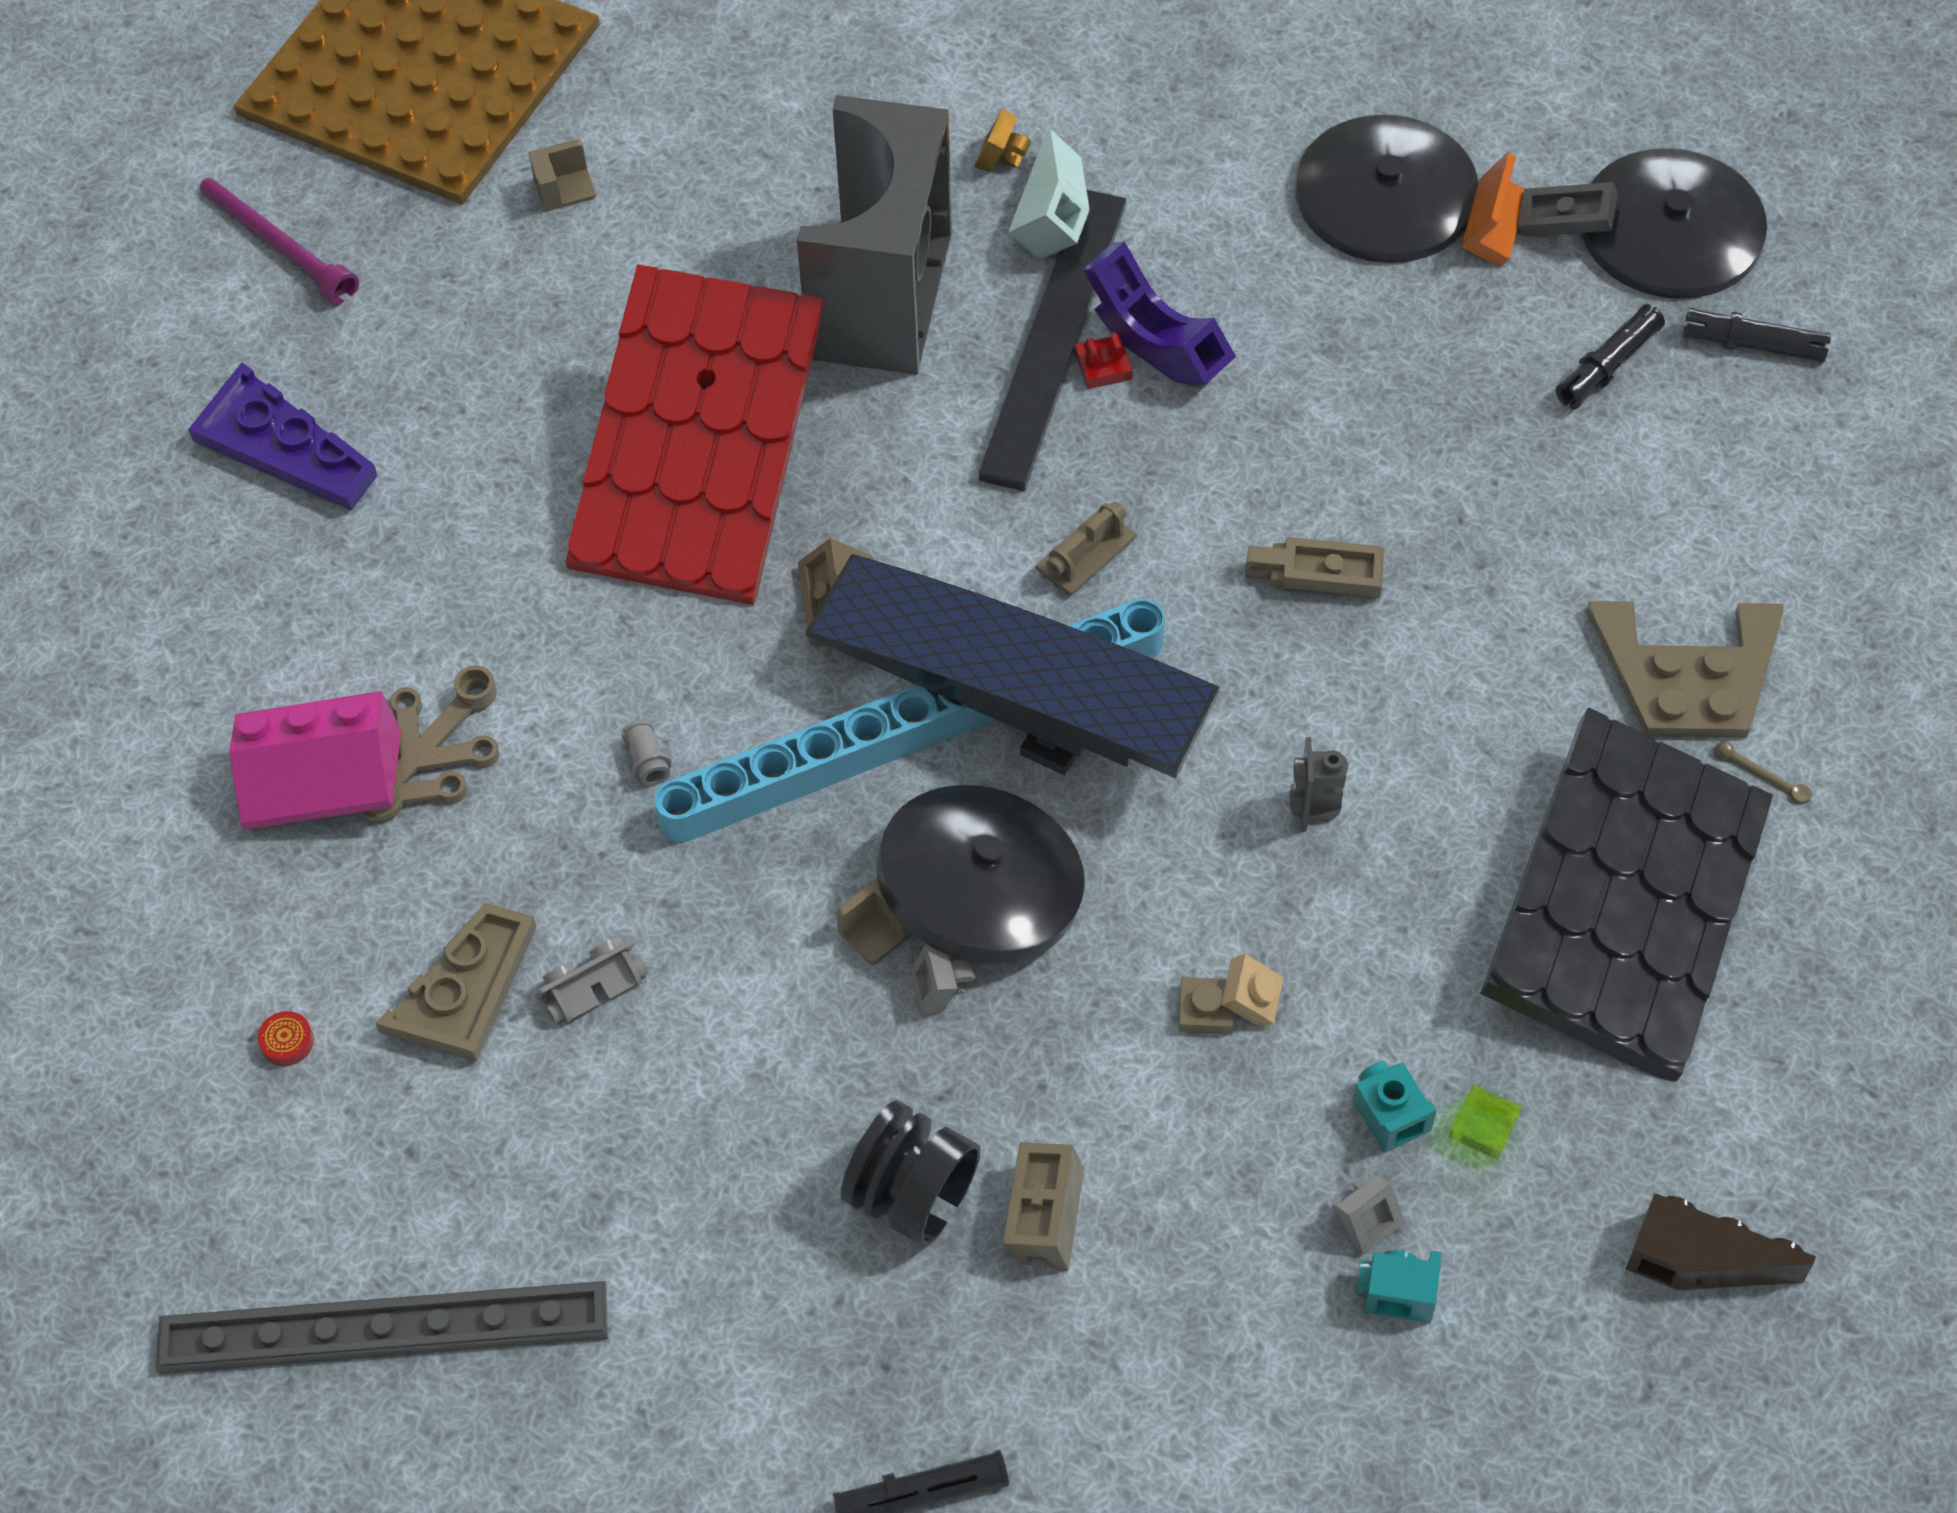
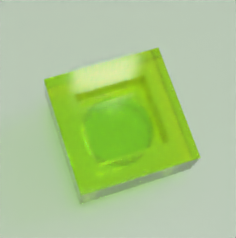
(1485, 1122)

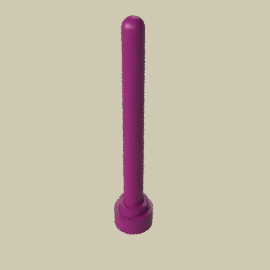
(330, 279)

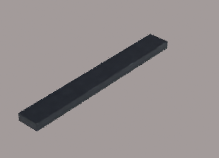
(1049, 350)

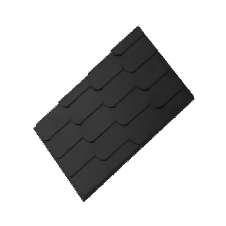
(1628, 896)

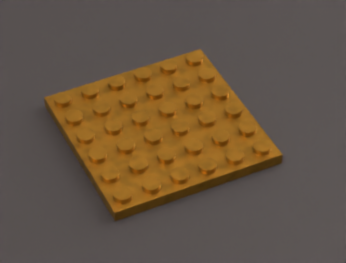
(418, 82)

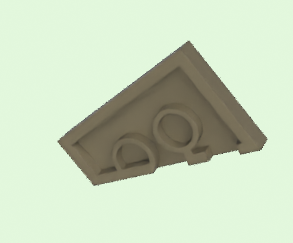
(465, 989)

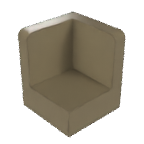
(561, 175)
(870, 924)

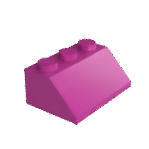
(314, 760)

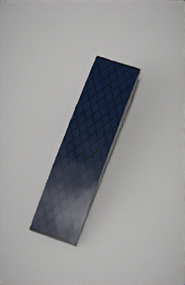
(1015, 665)

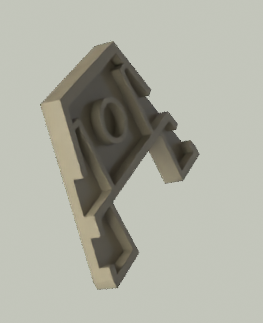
(1690, 687)

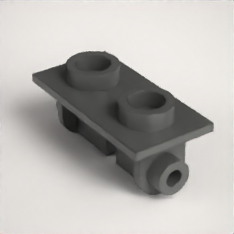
(1317, 785)

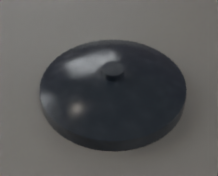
(1386, 188)
(1679, 224)
(980, 874)

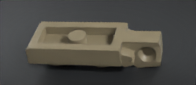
(1319, 566)

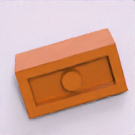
(1494, 214)

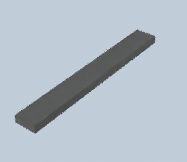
(382, 1327)

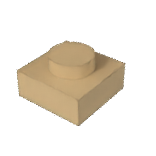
(1252, 990)

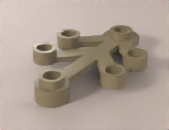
(424, 751)

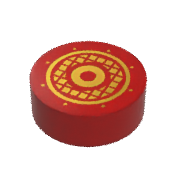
(285, 1038)

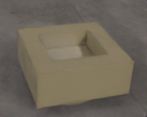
(1202, 1006)

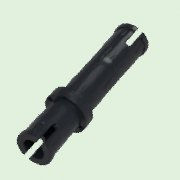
(1756, 334)
(1599, 365)
(987, 1471)

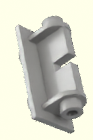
(572, 988)

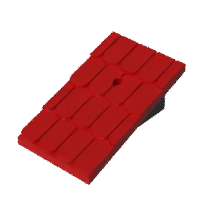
(695, 434)

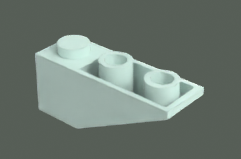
(1052, 201)

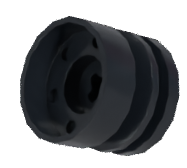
(906, 1170)

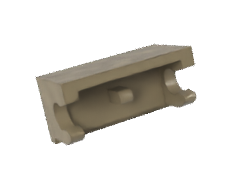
(1044, 1203)

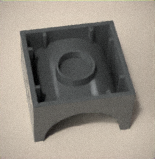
(893, 238)

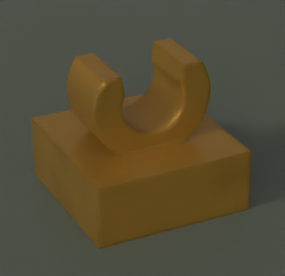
(1002, 144)

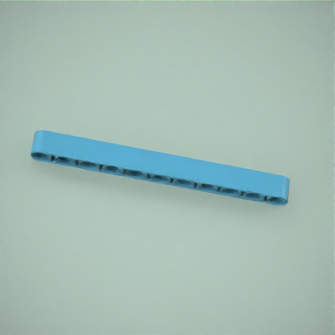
(841, 741)

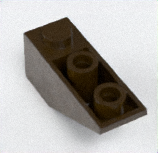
(1707, 1252)

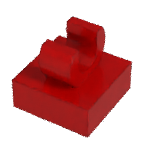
(1103, 361)

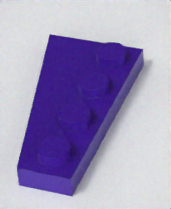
(273, 436)

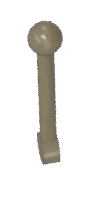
(1799, 793)

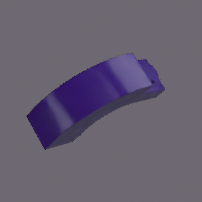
(1172, 343)

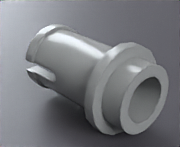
(650, 763)

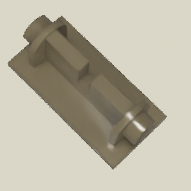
(1087, 548)

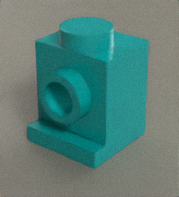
(1392, 1120)
(1400, 1285)

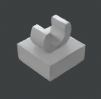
(938, 979)
(1369, 1213)

